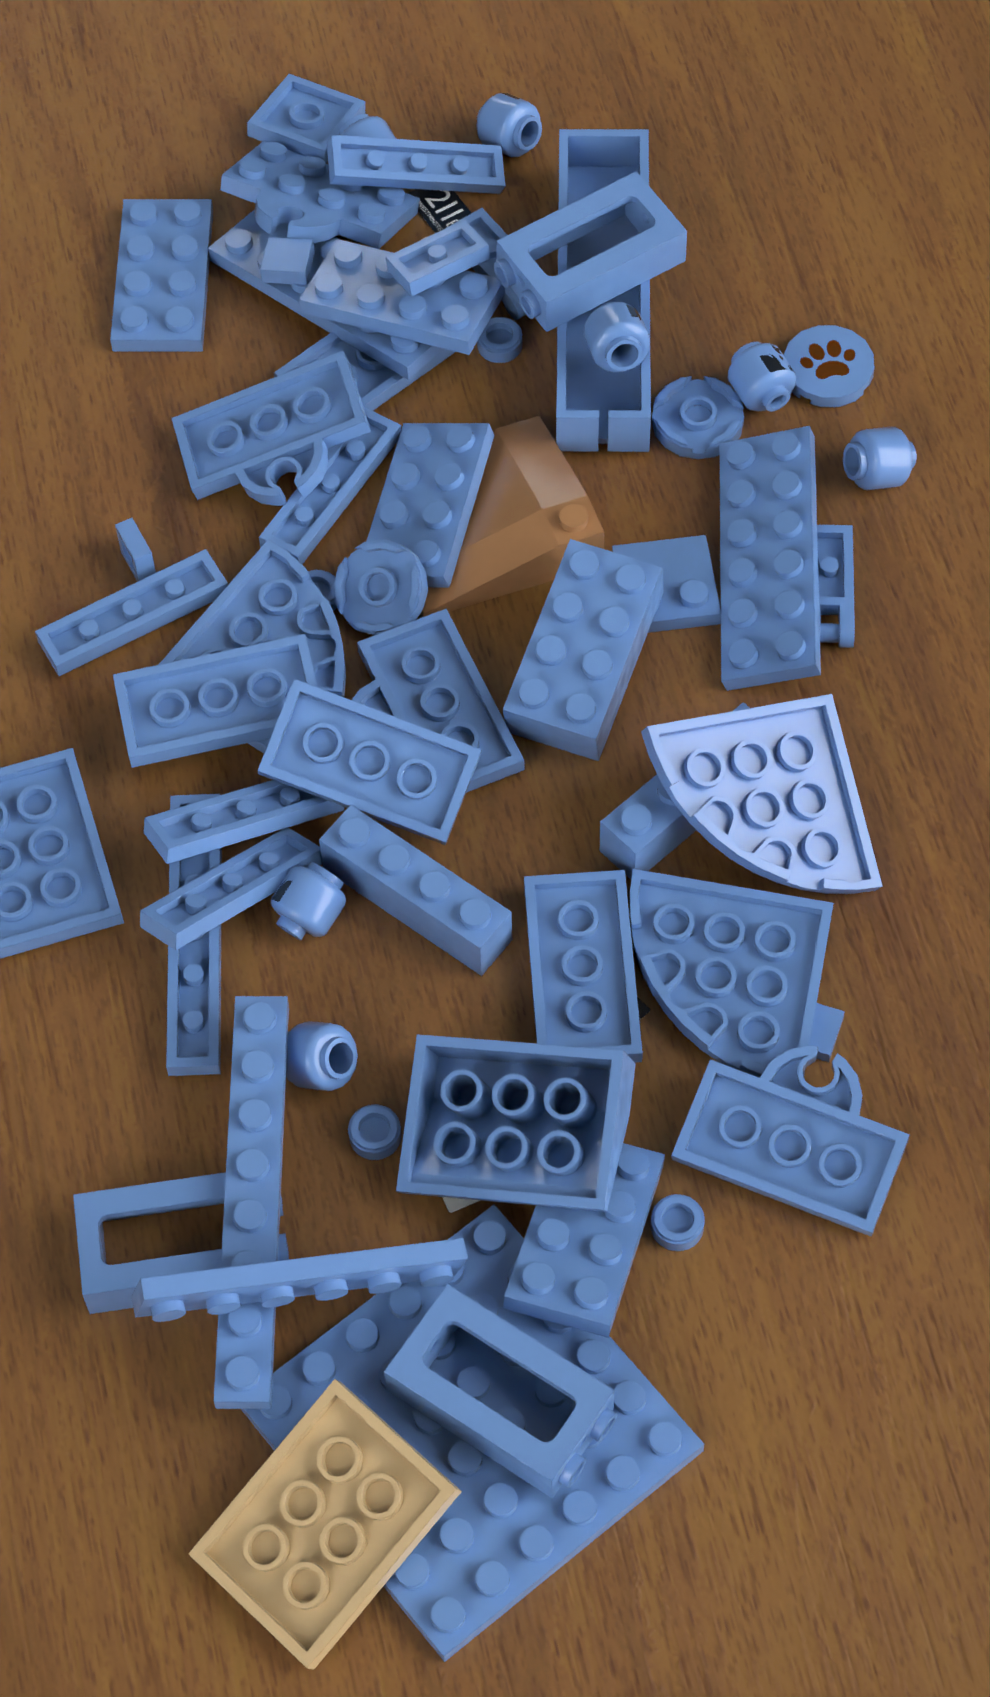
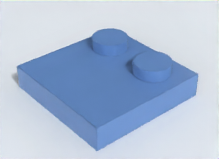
(303, 116)
(688, 581)

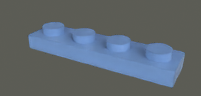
(415, 164)
(306, 520)
(131, 612)
(232, 819)
(227, 889)

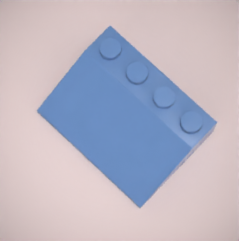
(515, 1122)

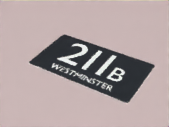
(440, 208)

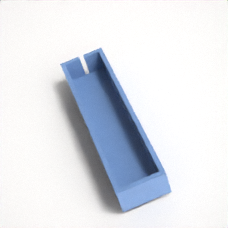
(590, 401)

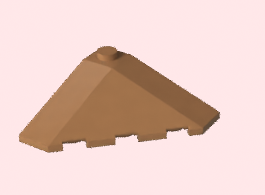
(519, 520)

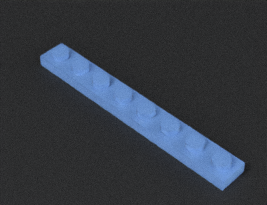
(252, 1195)

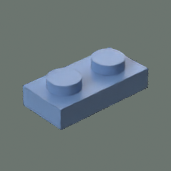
(437, 257)

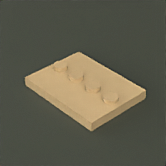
(324, 1524)

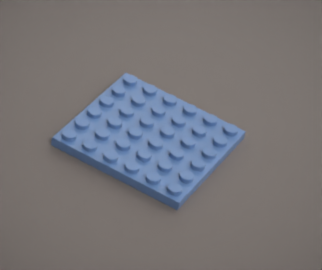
(500, 1530)

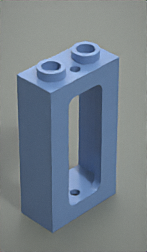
(602, 277)
(111, 1286)
(536, 1462)

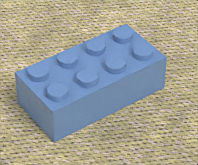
(583, 649)

